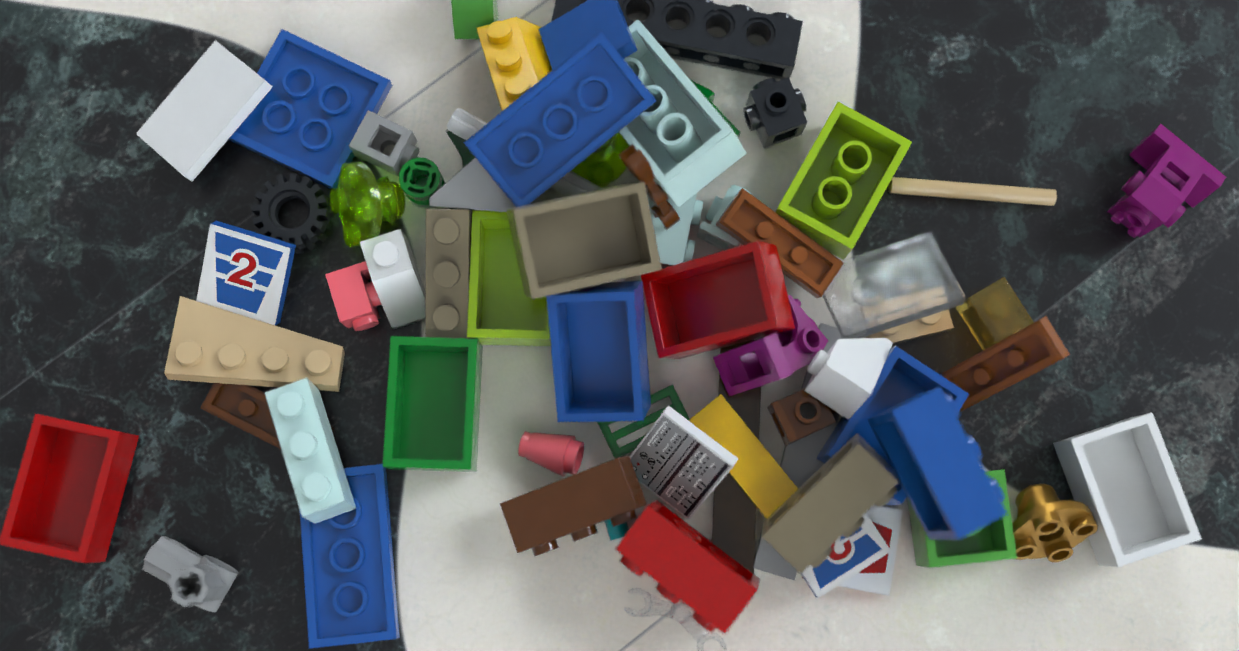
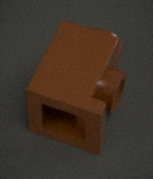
(791, 423)

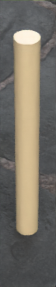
(972, 191)

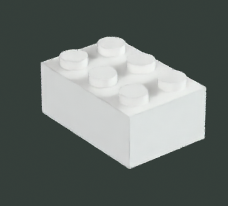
(1130, 490)

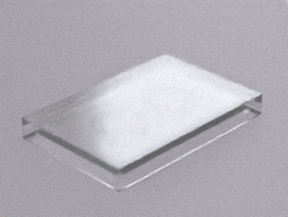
(891, 287)

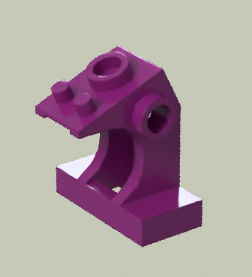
(1172, 176)
(774, 355)

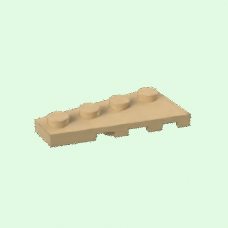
(240, 350)

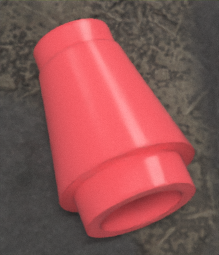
(552, 451)

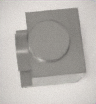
(376, 134)

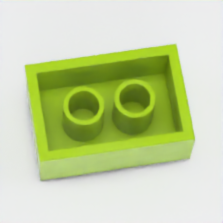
(842, 179)

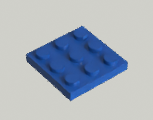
(310, 108)

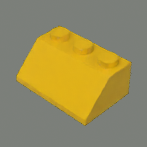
(513, 57)

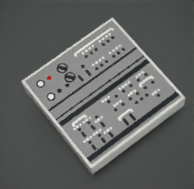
(680, 462)

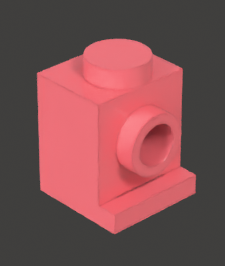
(354, 297)

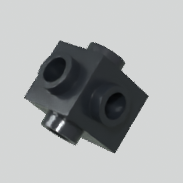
(775, 111)

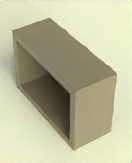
(584, 239)

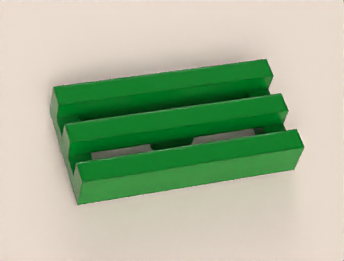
(656, 397)

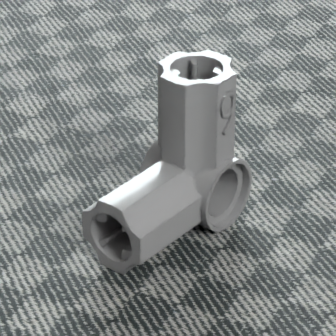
(192, 577)

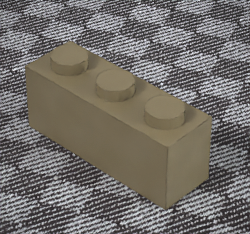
(447, 272)
(830, 504)

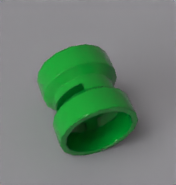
(424, 187)

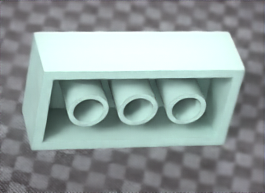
(681, 130)

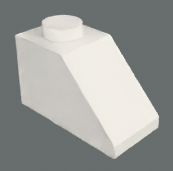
(395, 277)
(847, 373)

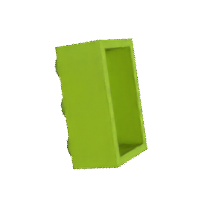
(497, 302)

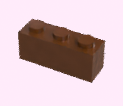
(574, 506)

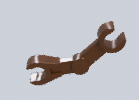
(641, 169)

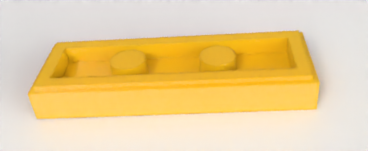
(755, 469)

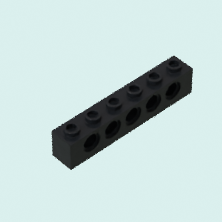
(696, 45)

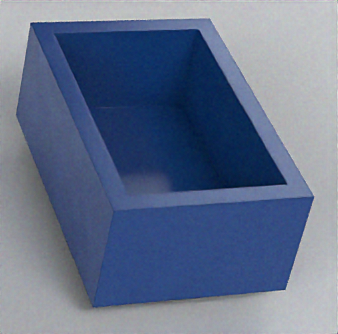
(600, 353)
(898, 380)
(938, 465)

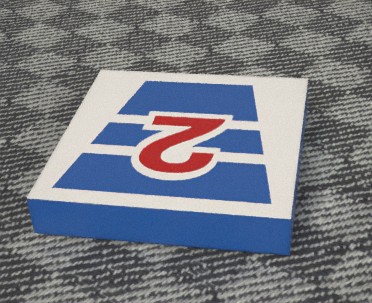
(245, 272)
(847, 558)

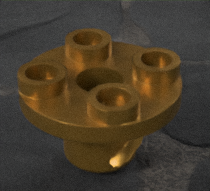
(1049, 525)

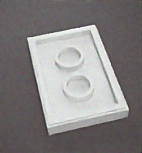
(204, 110)

